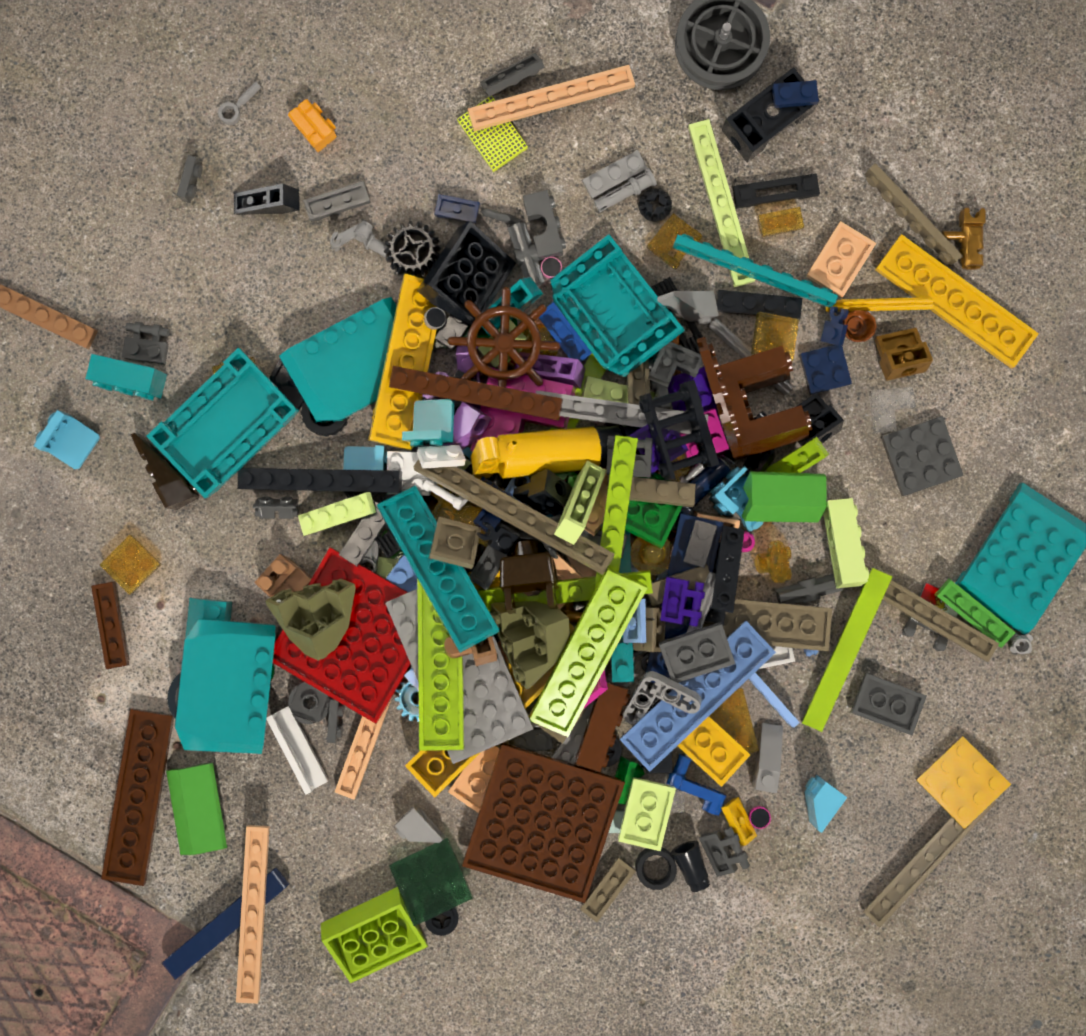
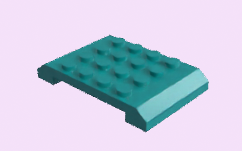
(223, 424)
(1025, 559)

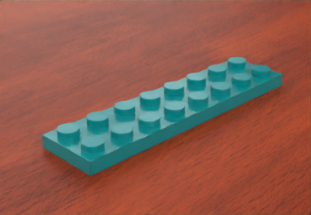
(444, 583)

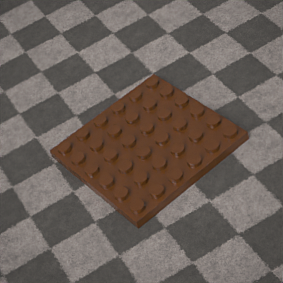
(543, 823)

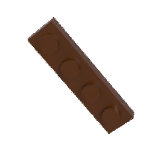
(110, 625)

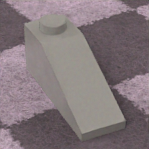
(692, 305)
(768, 758)

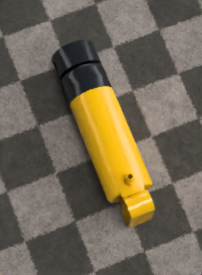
(552, 449)

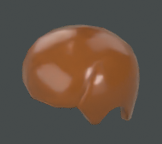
(860, 325)

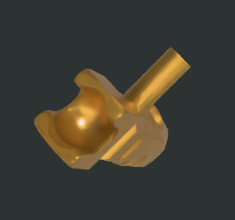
(970, 238)

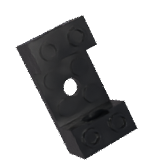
(753, 127)

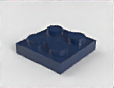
(825, 369)

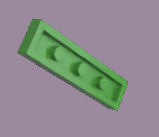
(974, 612)

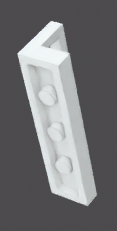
(297, 750)

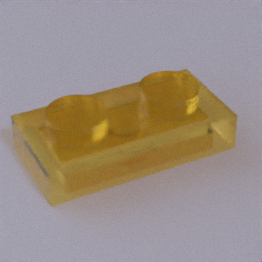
(780, 222)

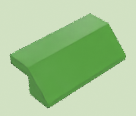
(785, 497)
(196, 809)

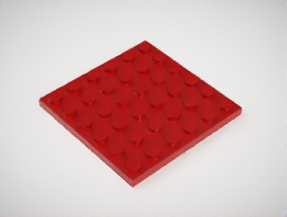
(370, 655)

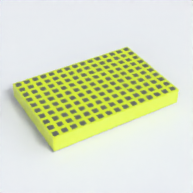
(495, 144)

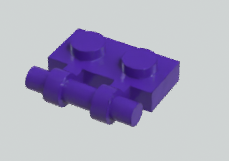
(675, 601)

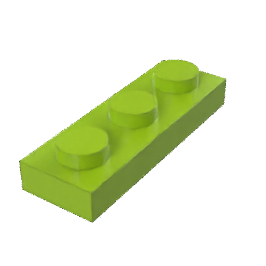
(801, 458)

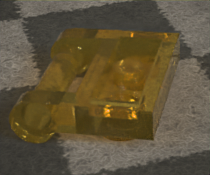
(665, 238)

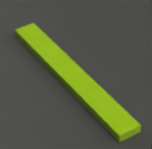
(846, 649)

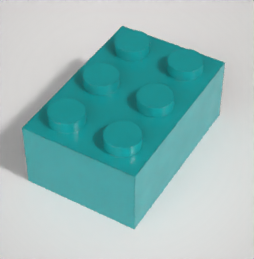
(126, 377)

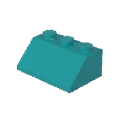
(207, 609)

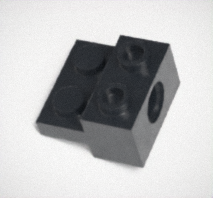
(824, 419)
(544, 493)

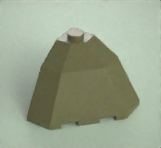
(315, 616)

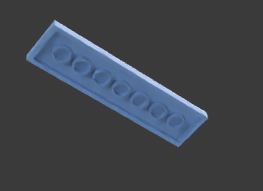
(668, 726)

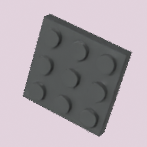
(922, 456)

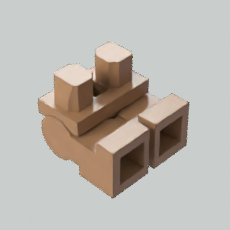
(278, 572)

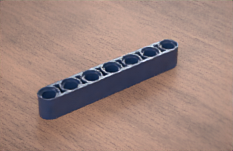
(217, 930)

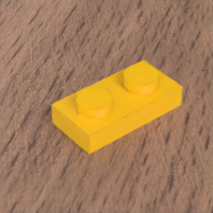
(739, 820)

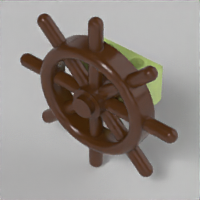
(504, 342)

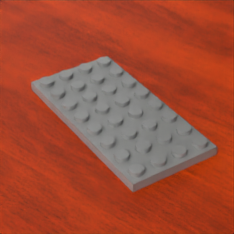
(490, 696)

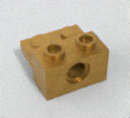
(903, 354)

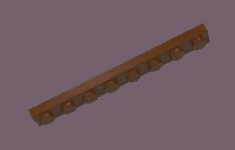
(476, 393)

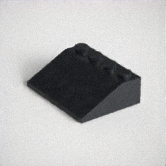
(466, 270)

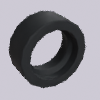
(656, 884)

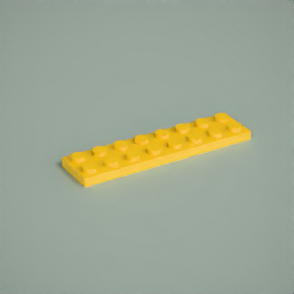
(957, 301)
(408, 348)

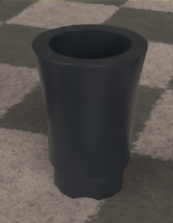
(691, 865)

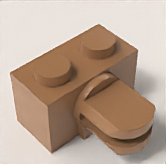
(482, 652)

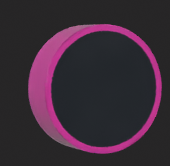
(759, 817)

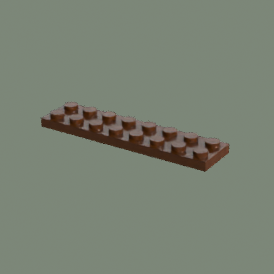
(137, 797)

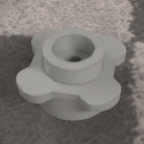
(1021, 649)

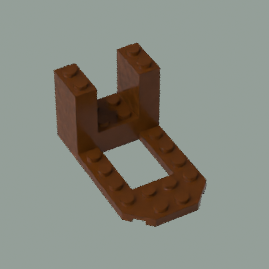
(729, 388)

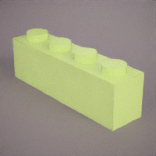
(580, 502)
(845, 543)

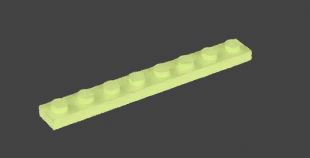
(719, 194)

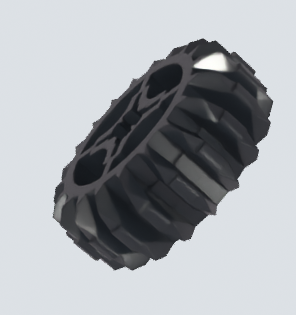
(405, 253)

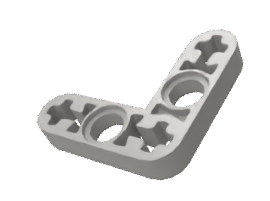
(658, 690)

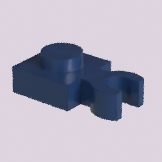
(834, 330)

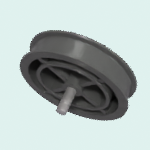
(722, 42)

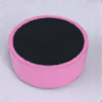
(551, 267)

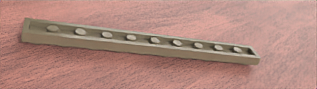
(517, 514)

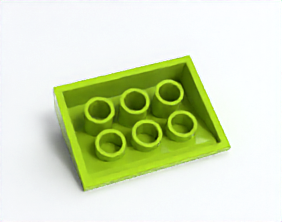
(372, 935)

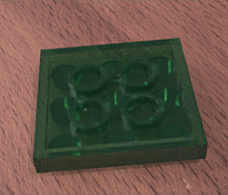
(431, 881)

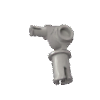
(362, 233)

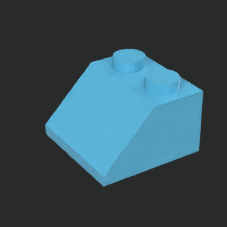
(822, 802)

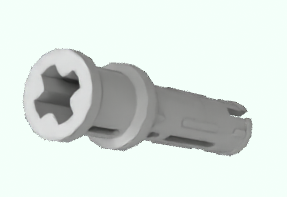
(633, 186)

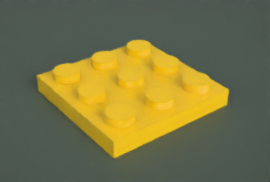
(963, 782)

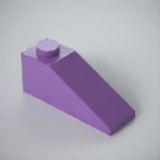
(558, 369)

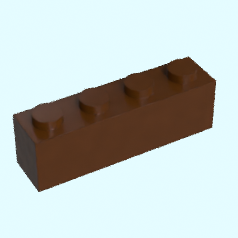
(601, 726)

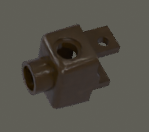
(528, 574)

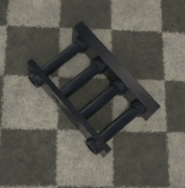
(700, 431)
(727, 571)

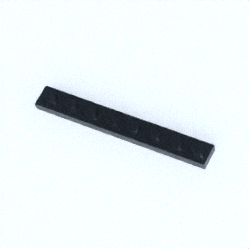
(320, 480)

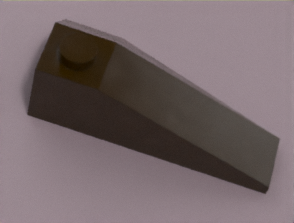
(170, 484)

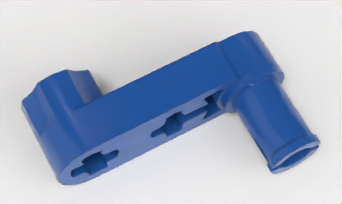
(712, 798)

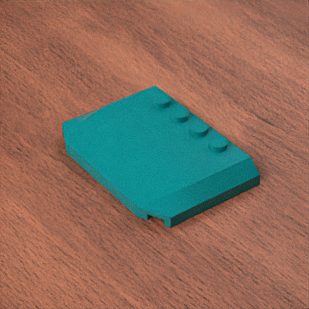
(613, 308)
(343, 364)
(225, 686)

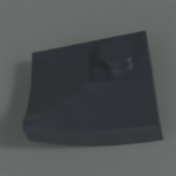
(285, 384)

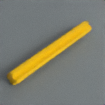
(884, 304)

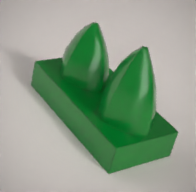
(626, 771)

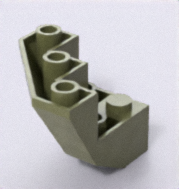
(531, 638)

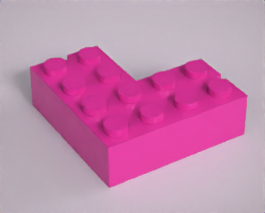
(512, 422)

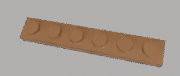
(46, 317)

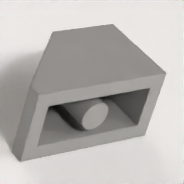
(417, 827)

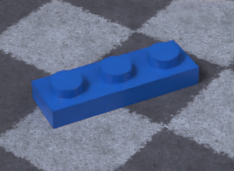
(564, 333)

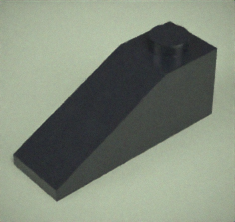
(267, 200)

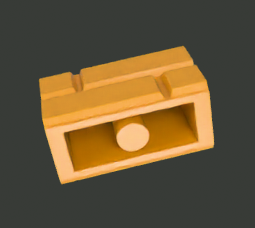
(312, 124)

